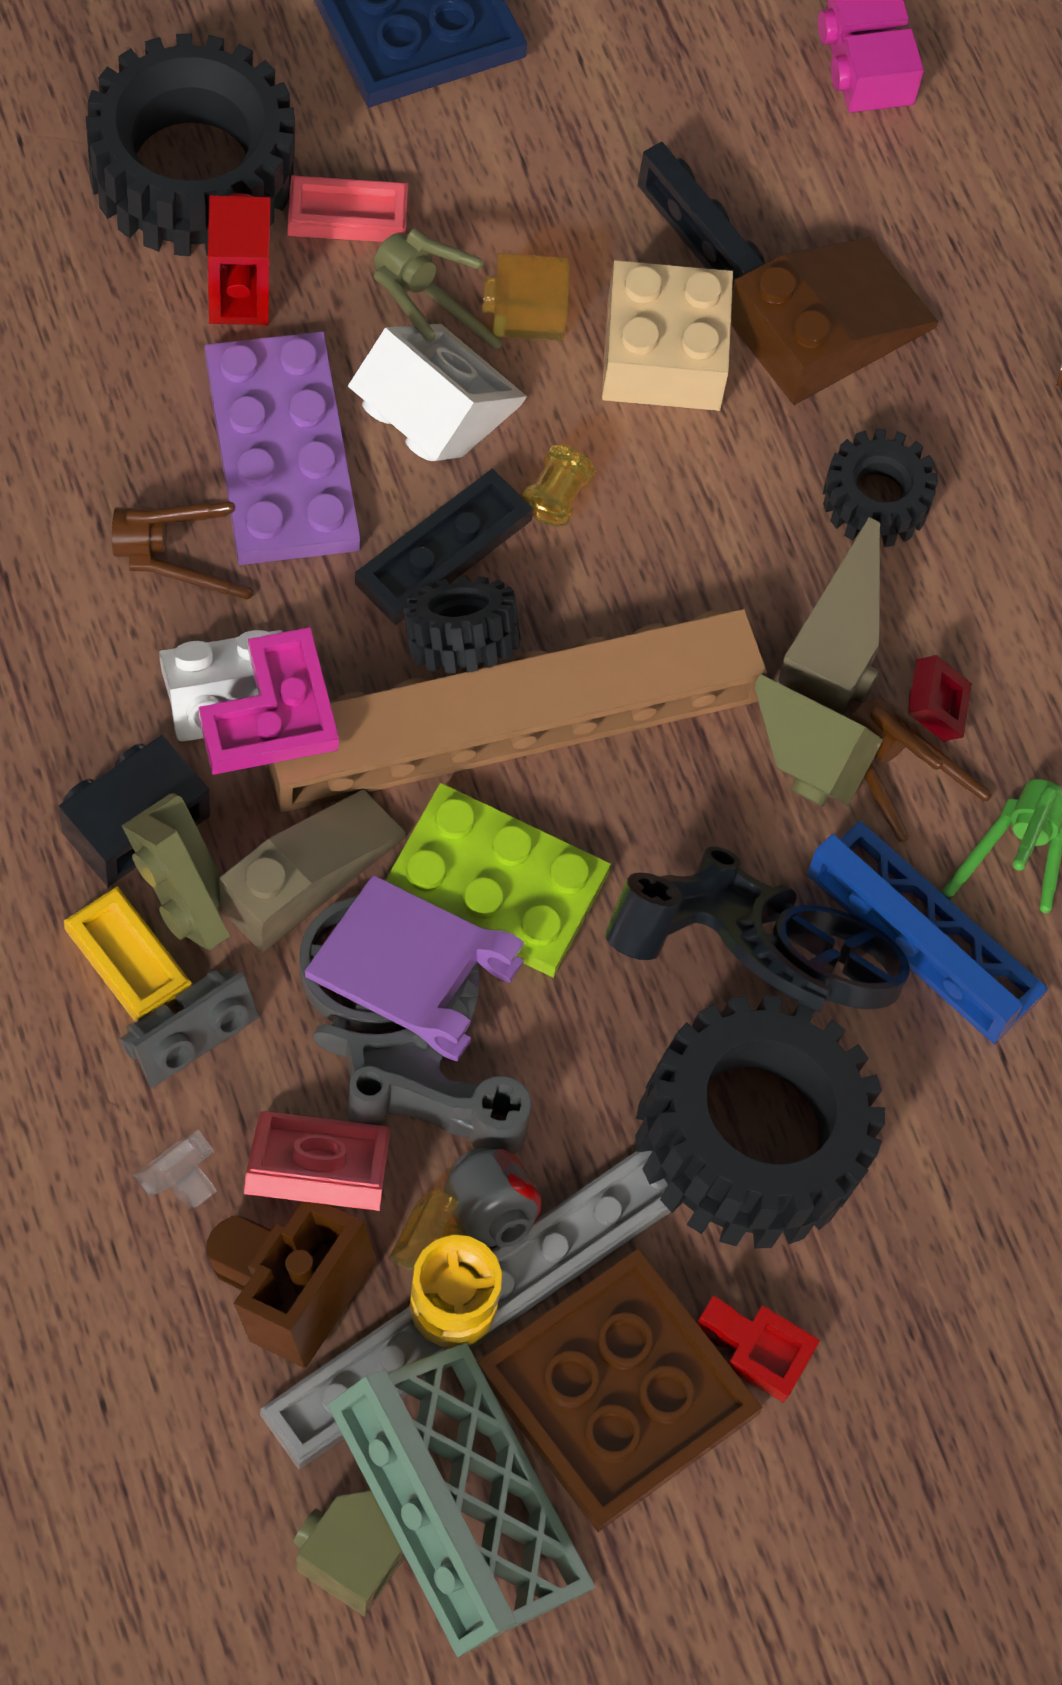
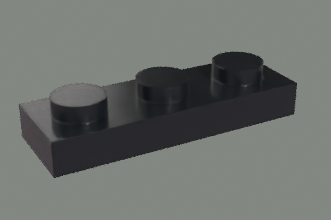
(693, 215)
(444, 543)

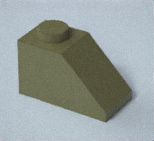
(815, 744)
(349, 1550)

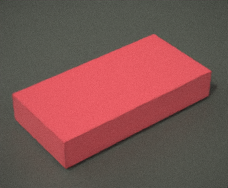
(346, 208)

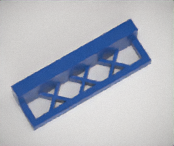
(931, 954)

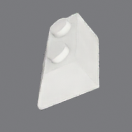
(434, 391)

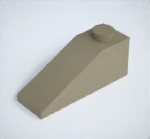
(841, 636)
(305, 867)

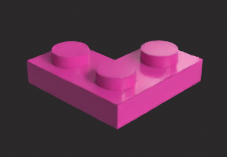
(286, 718)

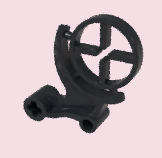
(737, 909)

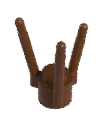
(144, 531)
(896, 736)

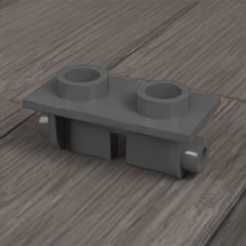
(210, 1014)

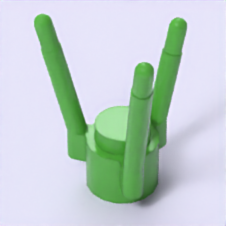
(1035, 822)

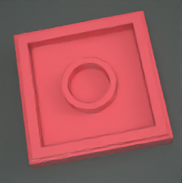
(318, 1160)

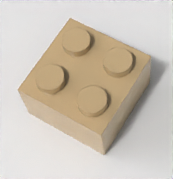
(667, 335)

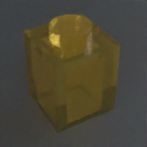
(528, 296)

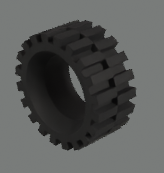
(178, 88)
(716, 1177)

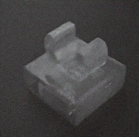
(179, 1170)

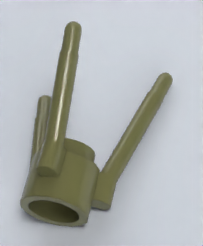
(406, 265)

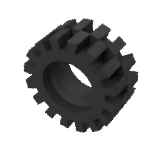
(885, 459)
(462, 624)

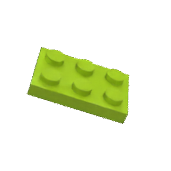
(500, 875)

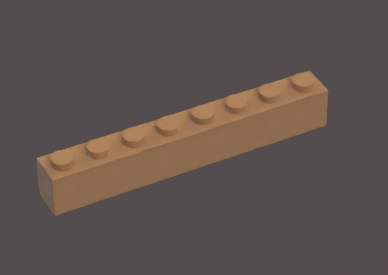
(528, 707)

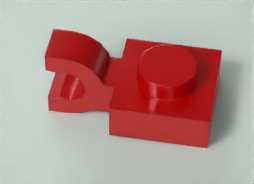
(766, 1350)

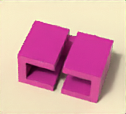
(870, 57)

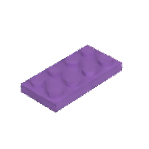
(281, 448)

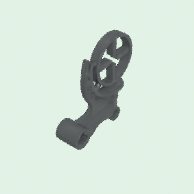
(401, 1070)

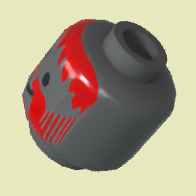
(494, 1196)

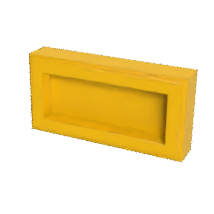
(127, 954)

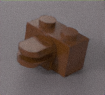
(292, 1276)

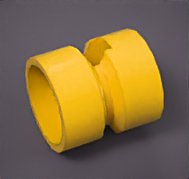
(455, 1291)

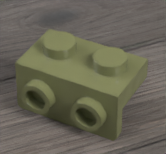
(179, 869)

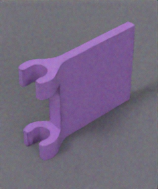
(410, 962)

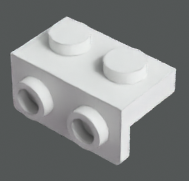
(207, 675)

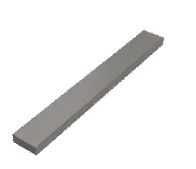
(551, 1256)

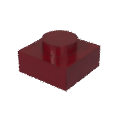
(939, 698)

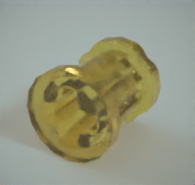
(558, 485)

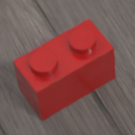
(239, 259)

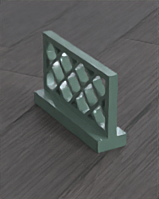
(427, 1510)

